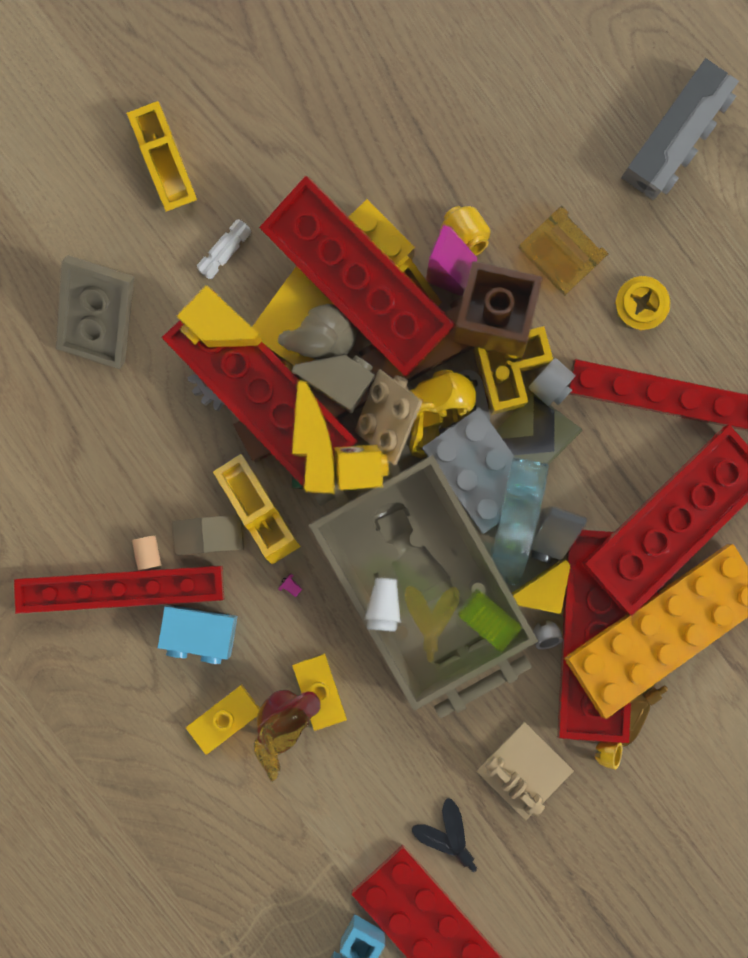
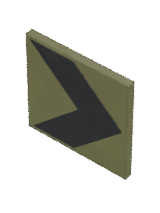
(538, 431)

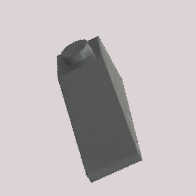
(555, 533)

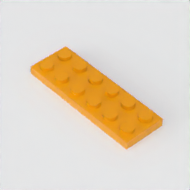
(663, 632)

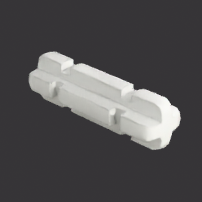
(224, 249)

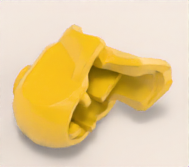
(445, 400)

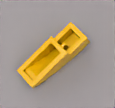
(162, 156)
(313, 442)
(256, 509)

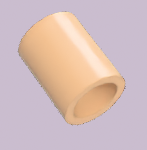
(146, 552)

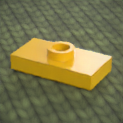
(317, 677)
(223, 719)

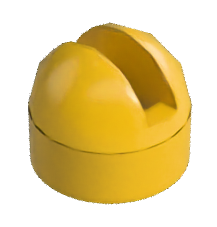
(610, 754)

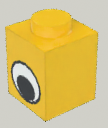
(360, 467)

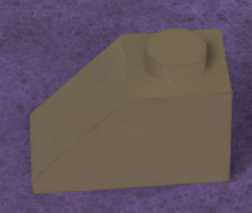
(338, 379)

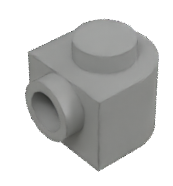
(552, 383)

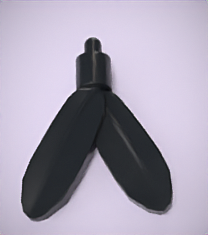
(453, 840)

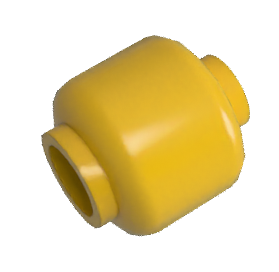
(469, 227)

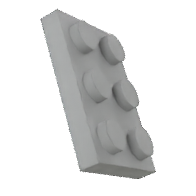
(475, 466)

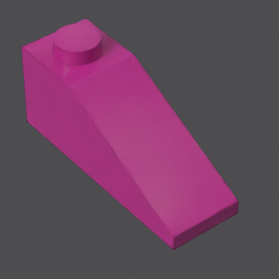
(450, 262)

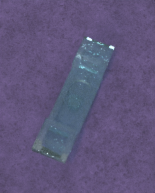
(519, 518)

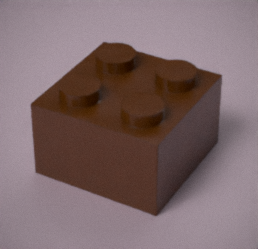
(497, 309)

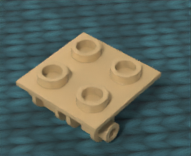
(388, 415)
(525, 771)

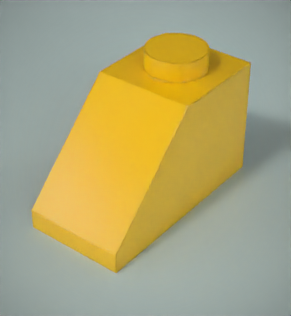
(215, 322)

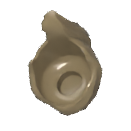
(321, 334)

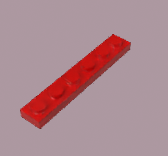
(659, 394)
(119, 589)

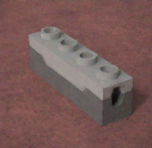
(680, 129)

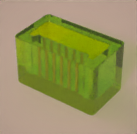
(489, 620)

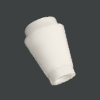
(383, 606)

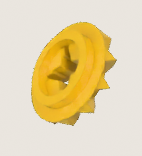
(657, 301)

